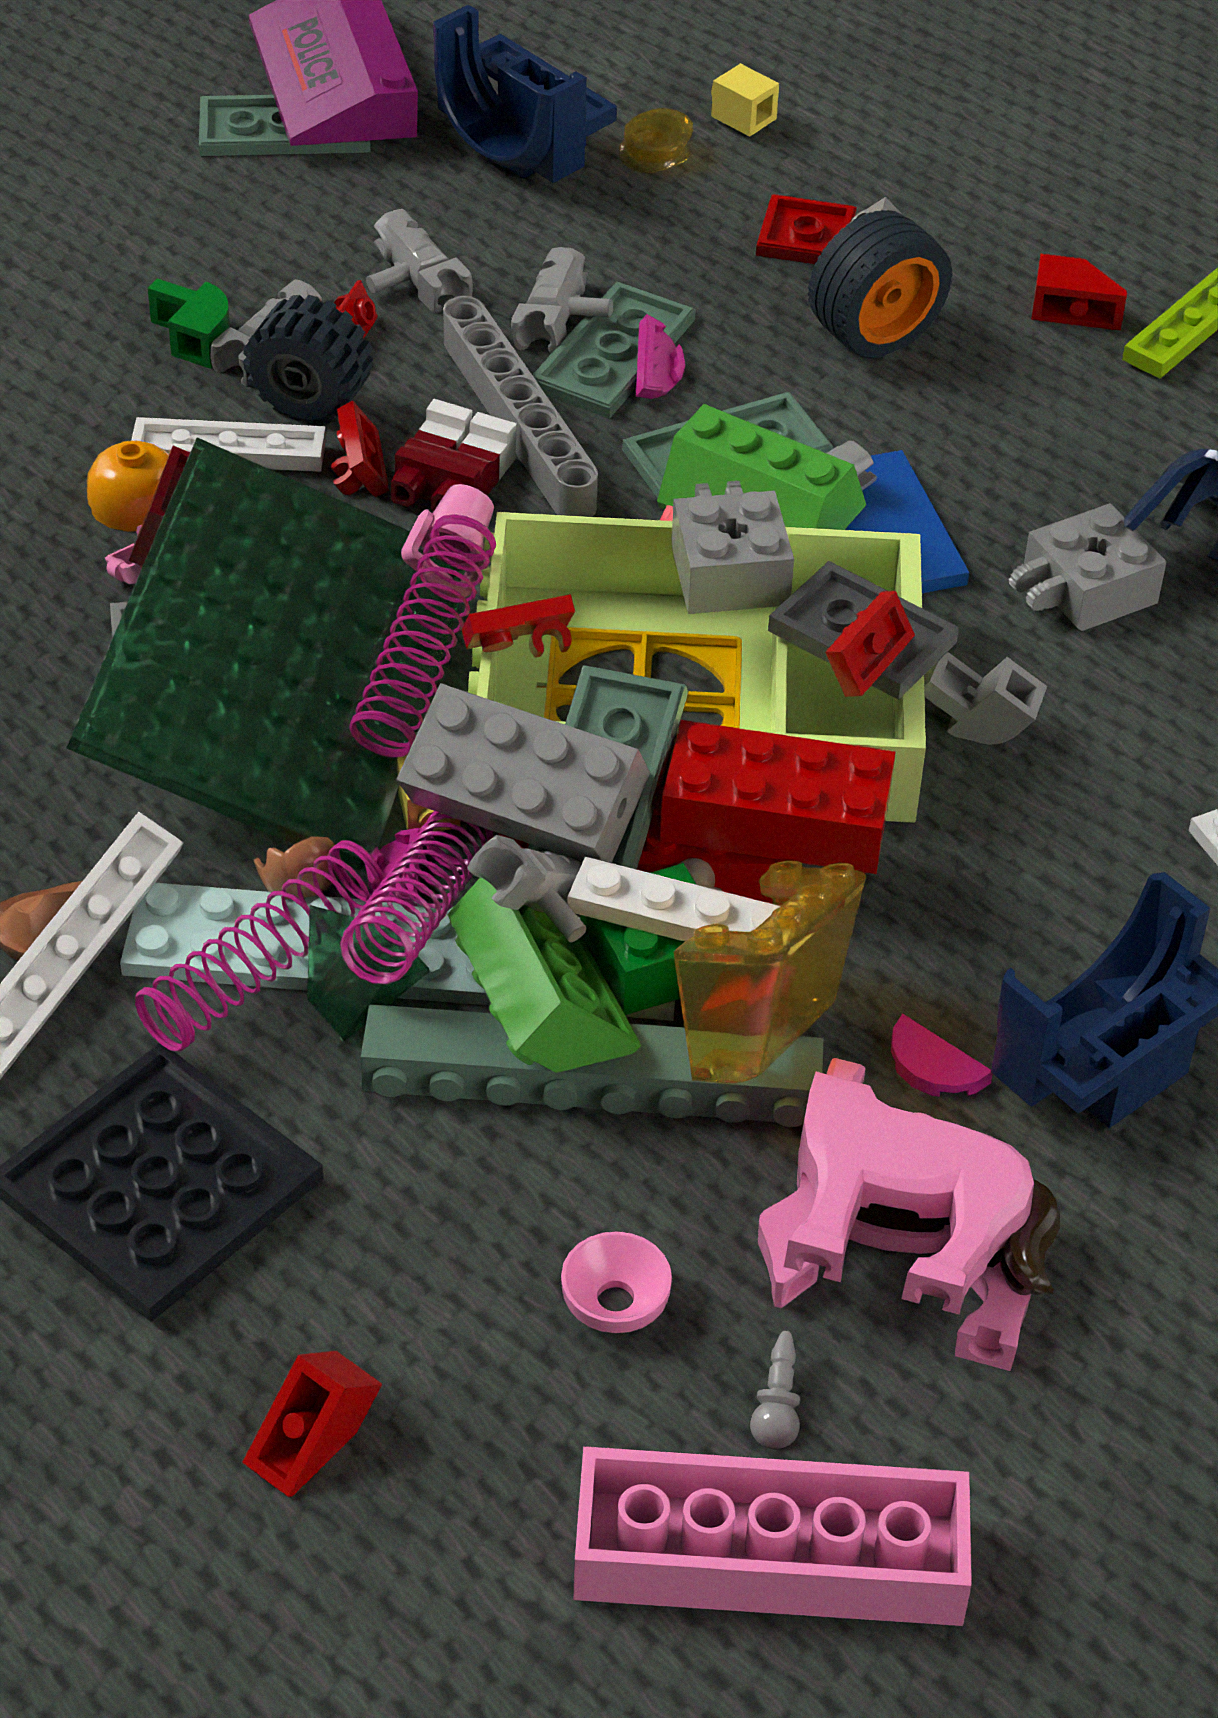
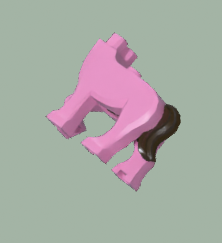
(913, 1189)

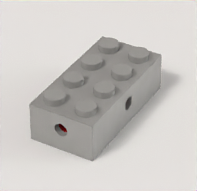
(523, 775)

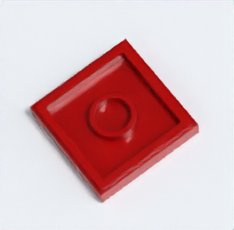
(800, 227)

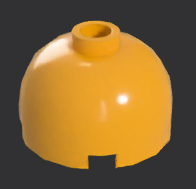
(124, 483)

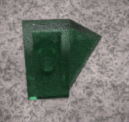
(334, 989)

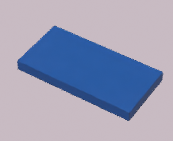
(901, 506)

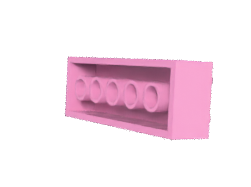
(773, 1536)

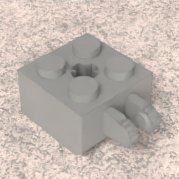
(731, 550)
(1090, 568)

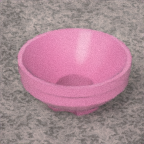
(616, 1262)

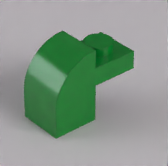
(191, 316)

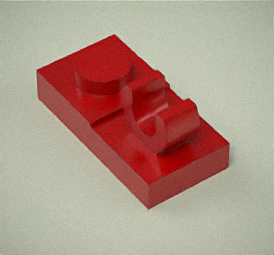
(364, 453)
(499, 627)
(870, 644)

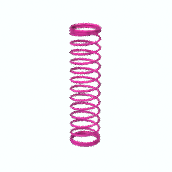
(469, 558)
(439, 855)
(176, 1009)

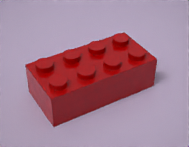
(776, 796)

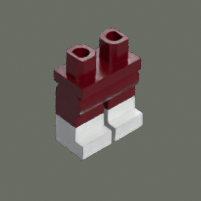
(452, 452)

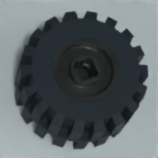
(308, 359)

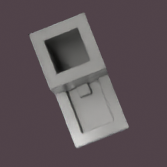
(985, 707)

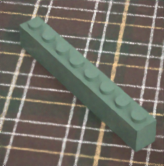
(468, 1058)

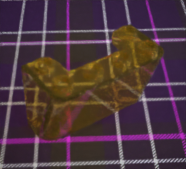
(763, 988)

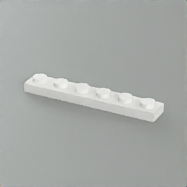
(81, 932)

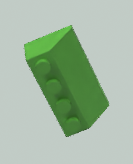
(720, 448)
(540, 985)

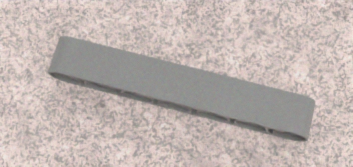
(513, 394)

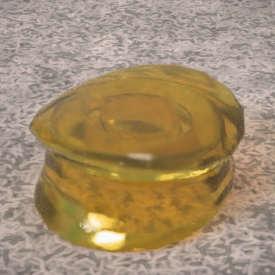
(656, 140)

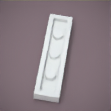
(265, 444)
(659, 902)

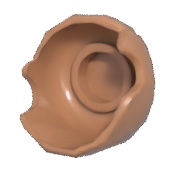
(286, 865)

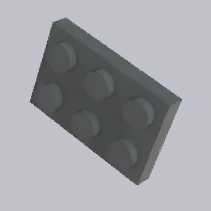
(830, 602)

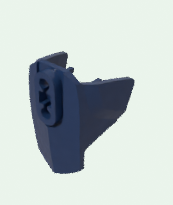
(1199, 477)

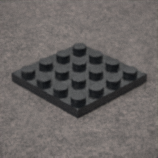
(156, 1180)

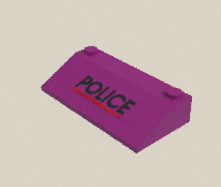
(335, 71)

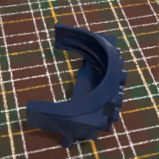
(539, 111)
(1123, 1022)

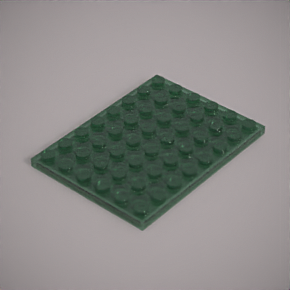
(256, 650)

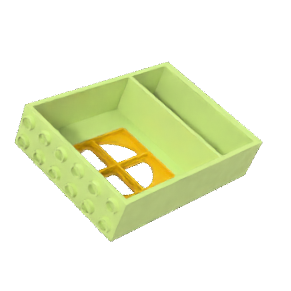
(634, 601)

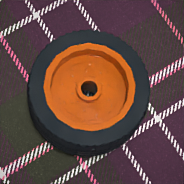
(879, 283)

